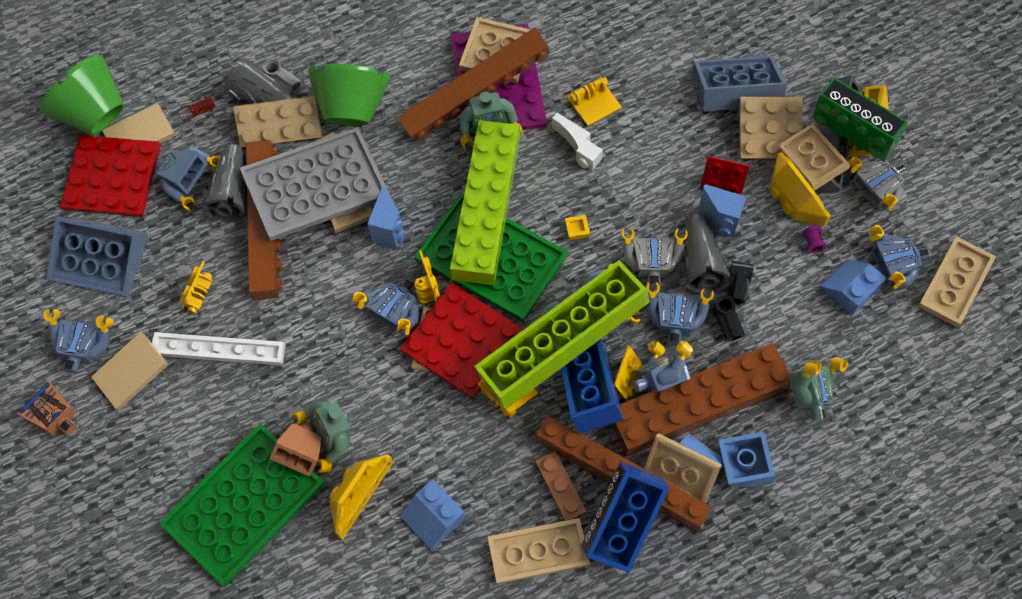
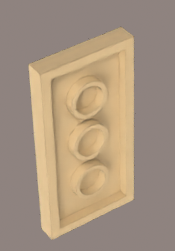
(278, 120)
(957, 282)
(537, 551)

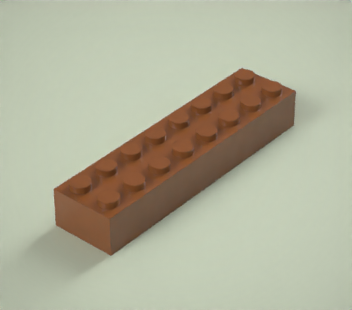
(702, 398)

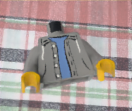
(879, 181)
(653, 256)

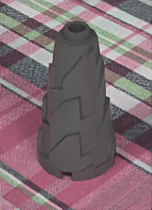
(253, 85)
(227, 189)
(703, 259)

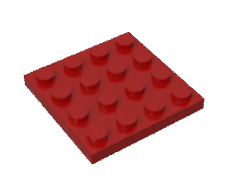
(110, 176)
(458, 337)

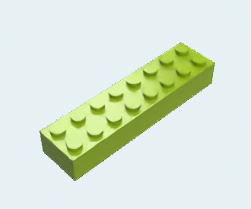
(485, 203)
(562, 334)

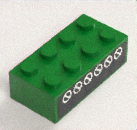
(859, 119)

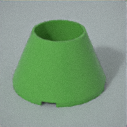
(348, 92)
(85, 98)

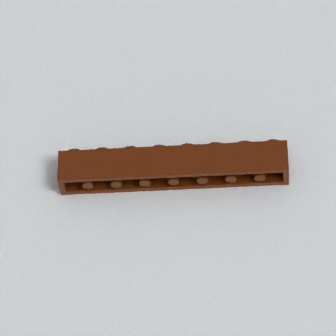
(484, 77)
(262, 252)
(603, 464)

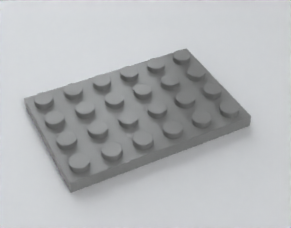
(313, 183)

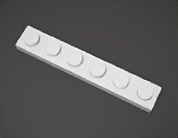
(219, 348)

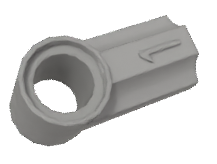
(281, 76)

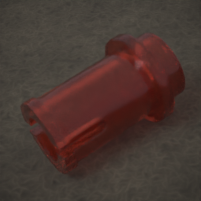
(202, 106)

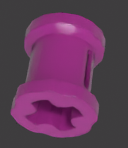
(814, 239)

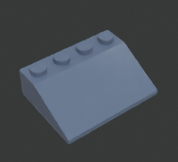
(726, 80)
(95, 255)

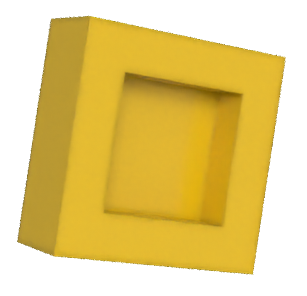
(577, 227)

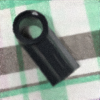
(740, 279)
(728, 319)

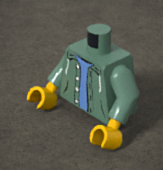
(486, 108)
(813, 385)
(331, 426)

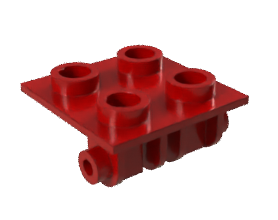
(724, 175)

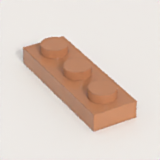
(560, 486)

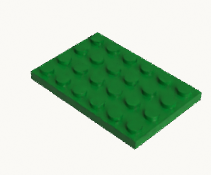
(523, 269)
(239, 507)

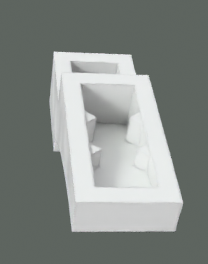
(587, 153)

